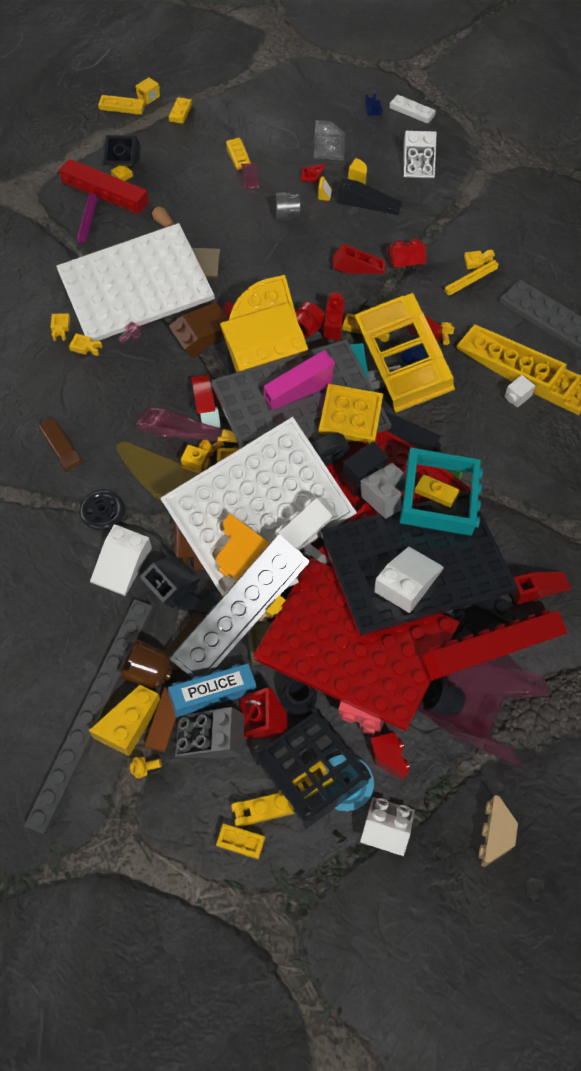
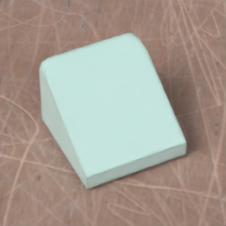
(211, 418)

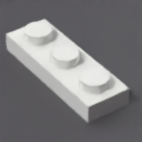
(412, 109)

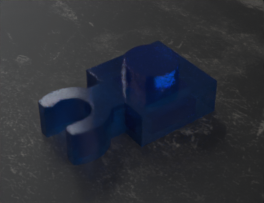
(373, 106)

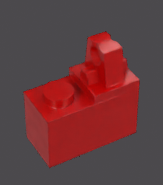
(334, 317)

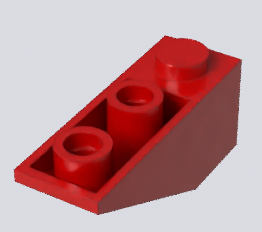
(539, 585)

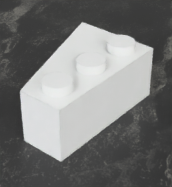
(307, 523)

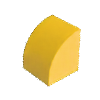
(358, 171)

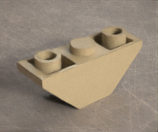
(498, 832)

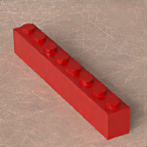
(494, 644)

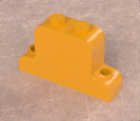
(240, 550)

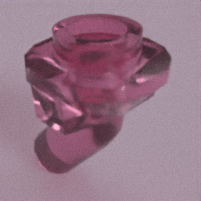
(133, 330)

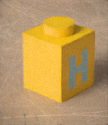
(148, 90)

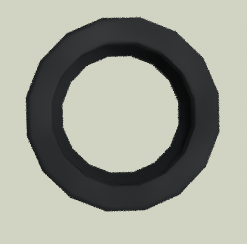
(332, 448)

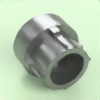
(287, 206)

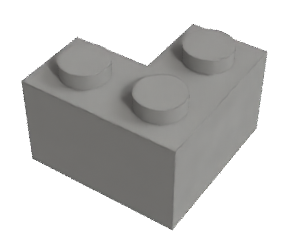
(384, 490)

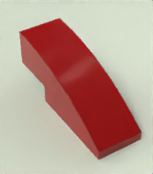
(203, 394)

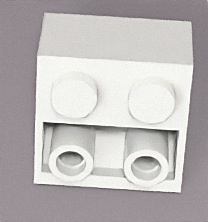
(388, 826)

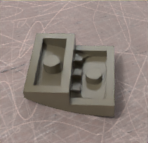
(208, 260)

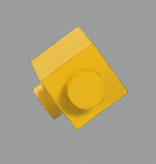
(196, 458)

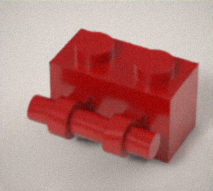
(407, 253)

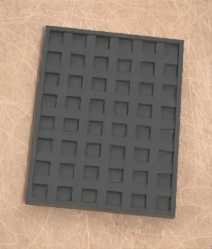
(251, 416)

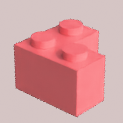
(367, 723)

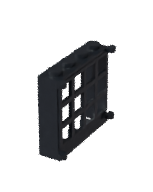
(284, 783)

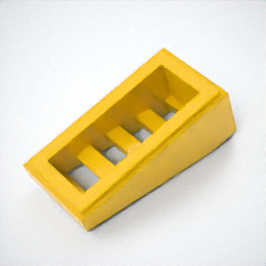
(237, 152)
(317, 768)

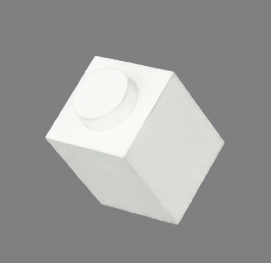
(519, 391)

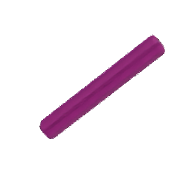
(87, 218)

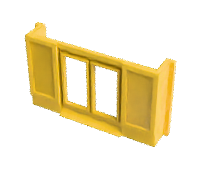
(418, 380)

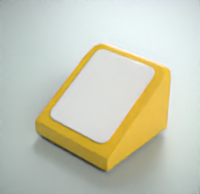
(324, 190)

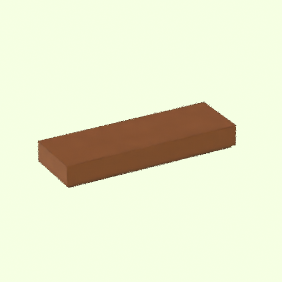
(162, 725)

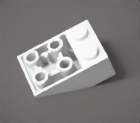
(419, 154)

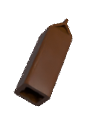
(59, 444)

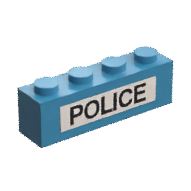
(211, 689)

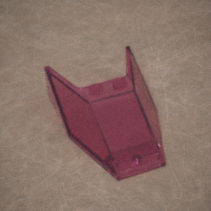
(485, 691)

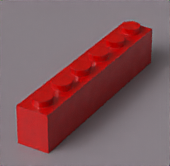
(104, 186)

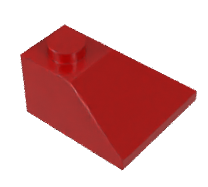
(263, 715)

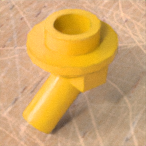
(446, 331)
(205, 444)
(139, 766)

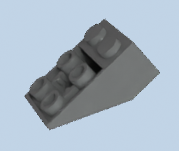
(210, 734)

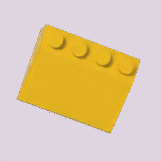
(263, 337)

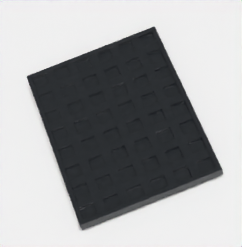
(364, 547)

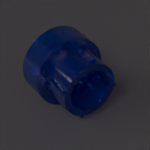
(414, 353)

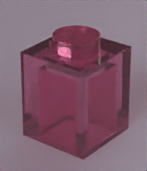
(250, 176)

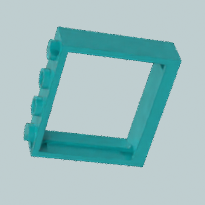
(436, 520)

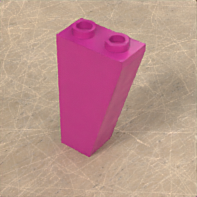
(300, 381)

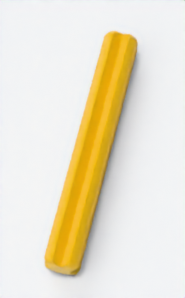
(471, 277)

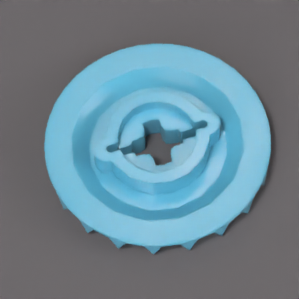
(357, 799)

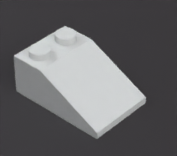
(120, 559)
(407, 578)

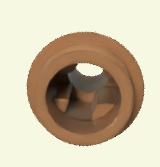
(162, 217)

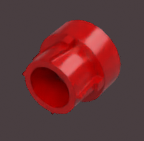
(310, 318)

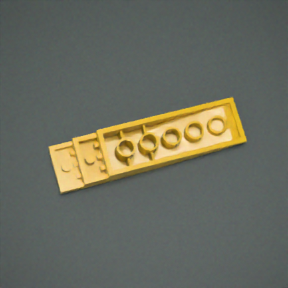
(513, 359)

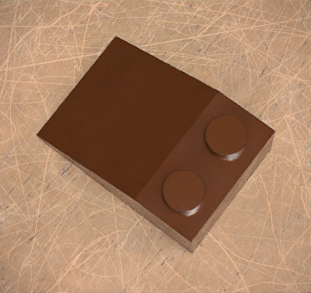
(199, 328)

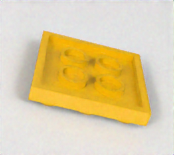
(351, 413)

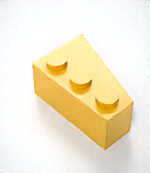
(127, 721)

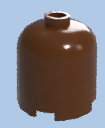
(146, 665)

